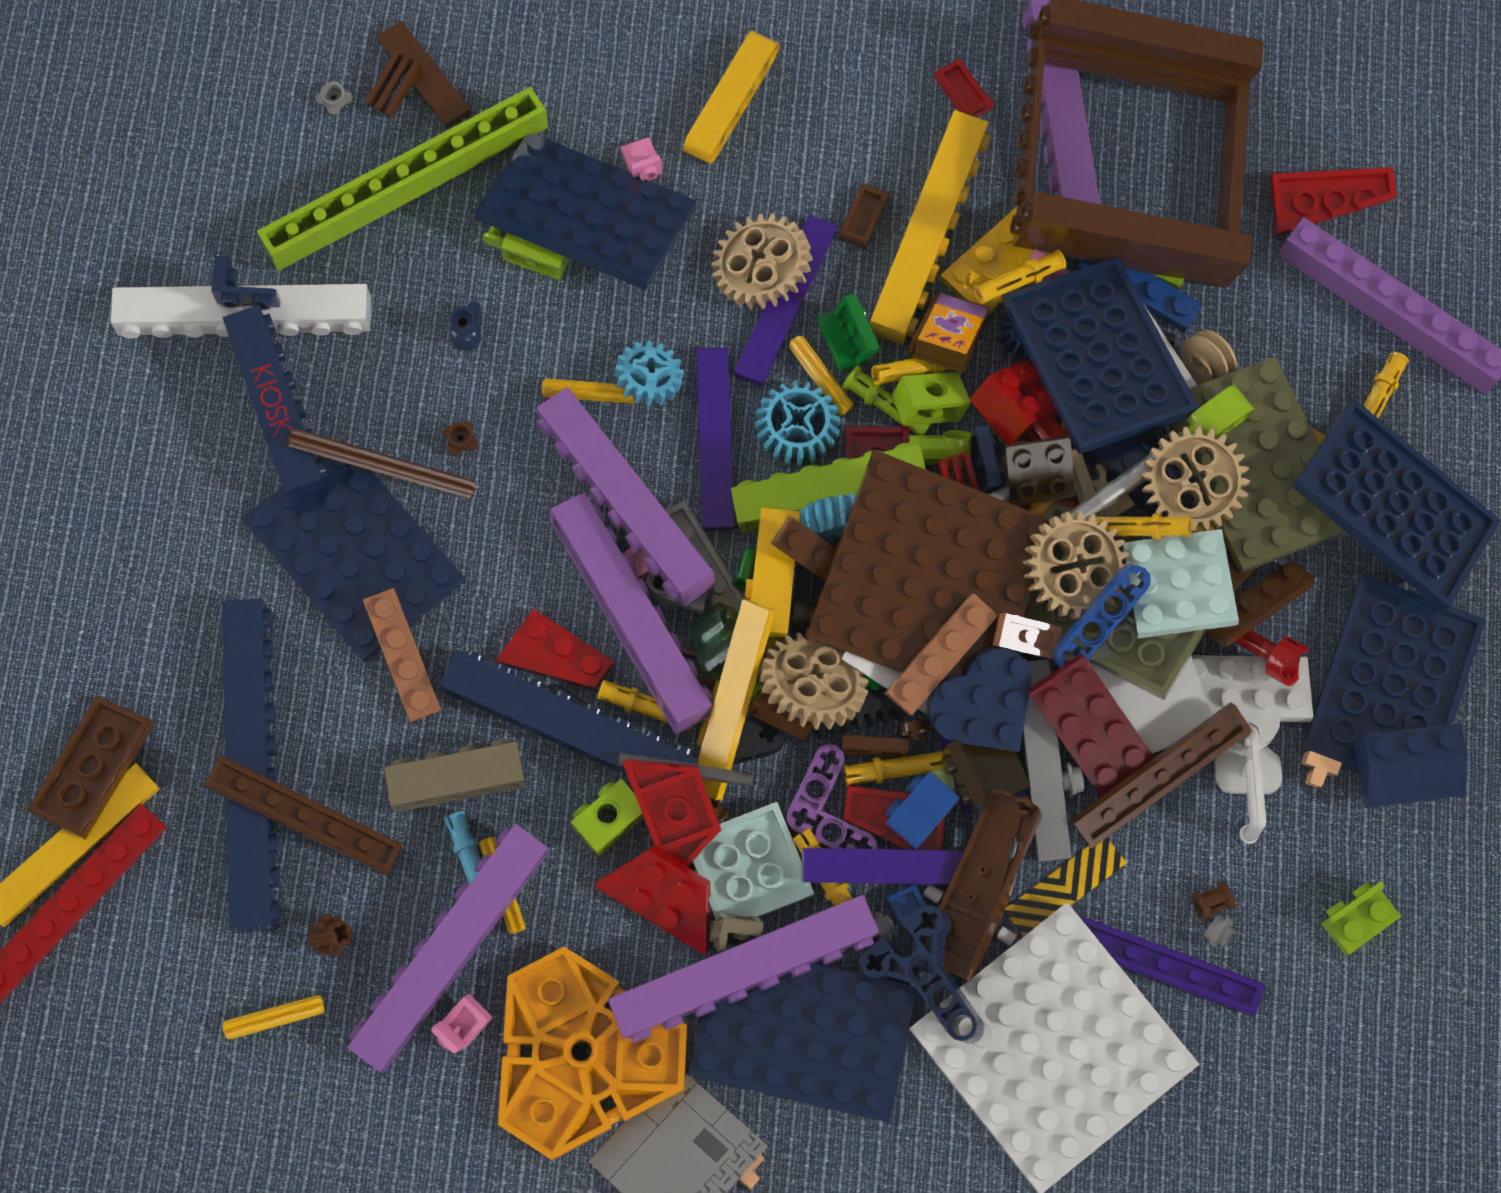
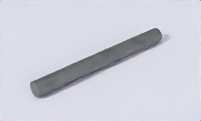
(707, 772)

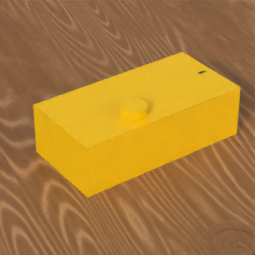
(772, 574)

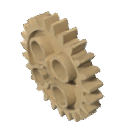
(762, 261)
(1222, 467)
(1070, 536)
(812, 682)

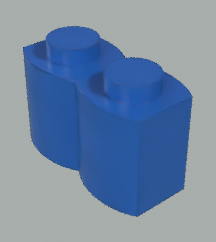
(921, 809)

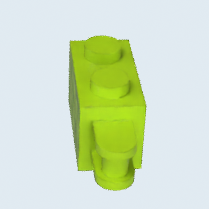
(527, 254)

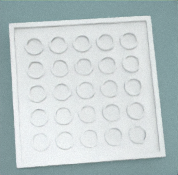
(1062, 1049)

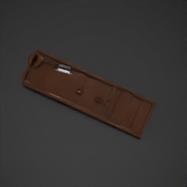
(986, 879)

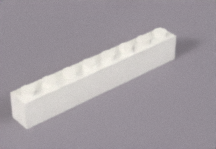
(196, 312)

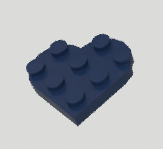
(985, 703)

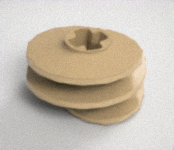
(1207, 356)

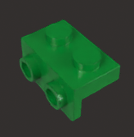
(848, 334)

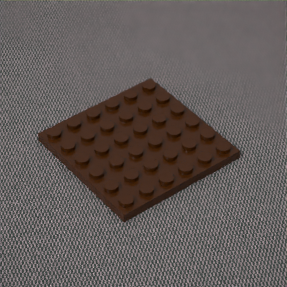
(912, 560)

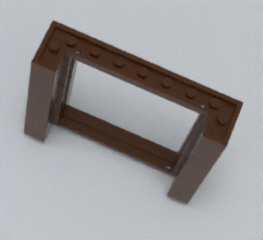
(1156, 55)

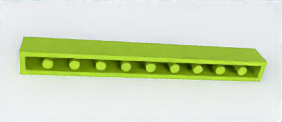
(403, 179)

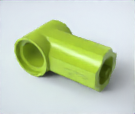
(943, 446)

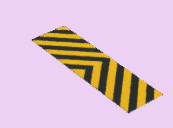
(1065, 885)

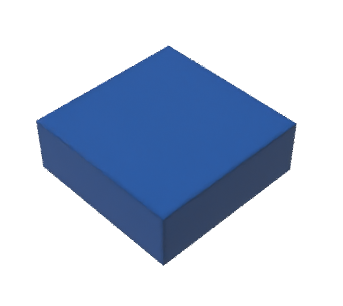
(905, 903)

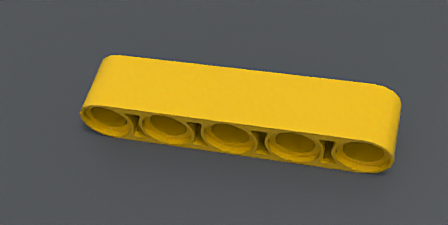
(731, 97)

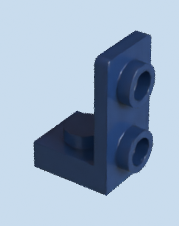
(231, 296)

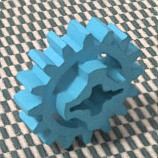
(648, 373)

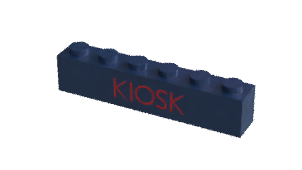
(273, 399)

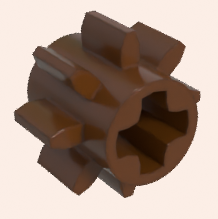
(329, 935)

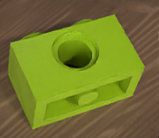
(930, 398)
(601, 835)

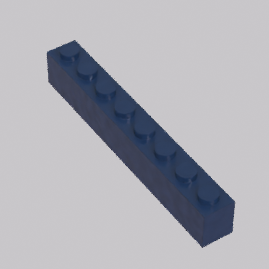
(550, 714)

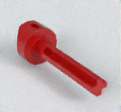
(1281, 658)

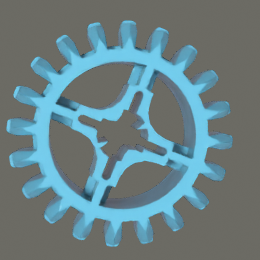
(781, 439)
(828, 516)

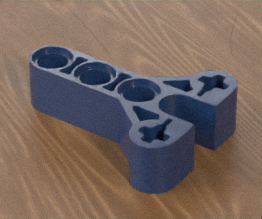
(929, 948)

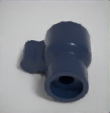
(465, 328)

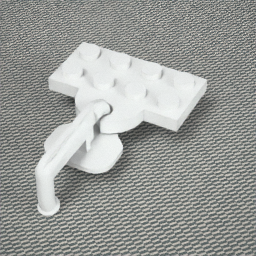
(1264, 703)

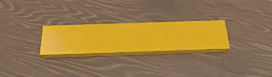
(735, 690)
(66, 849)

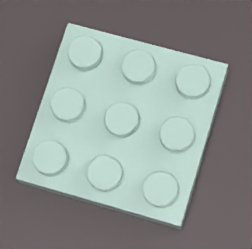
(1187, 584)
(753, 865)

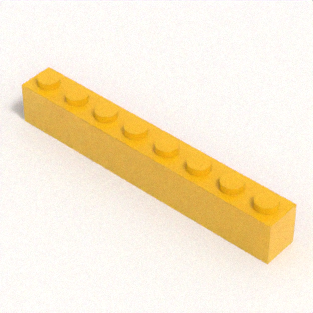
(928, 228)

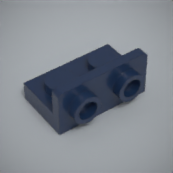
(987, 460)

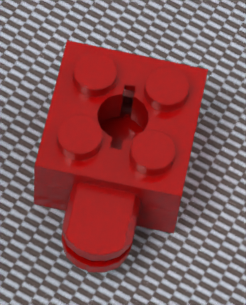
(1017, 405)

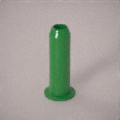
(744, 569)

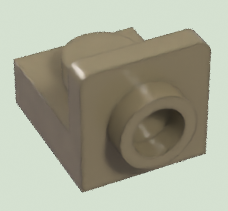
(740, 926)

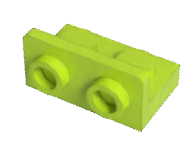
(1360, 919)

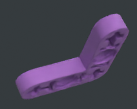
(814, 806)

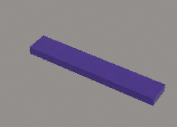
(777, 321)
(715, 439)
(879, 866)
(1179, 969)

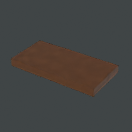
(90, 767)

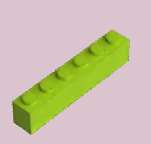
(805, 487)

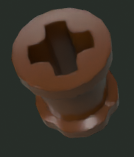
(1213, 901)

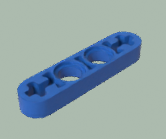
(1097, 613)

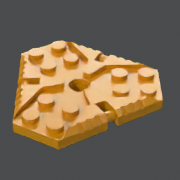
(552, 1096)

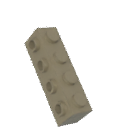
(454, 776)

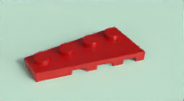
(1327, 194)

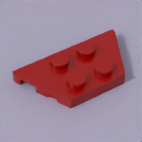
(674, 807)
(664, 895)

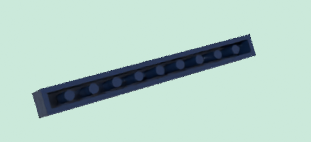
(250, 744)

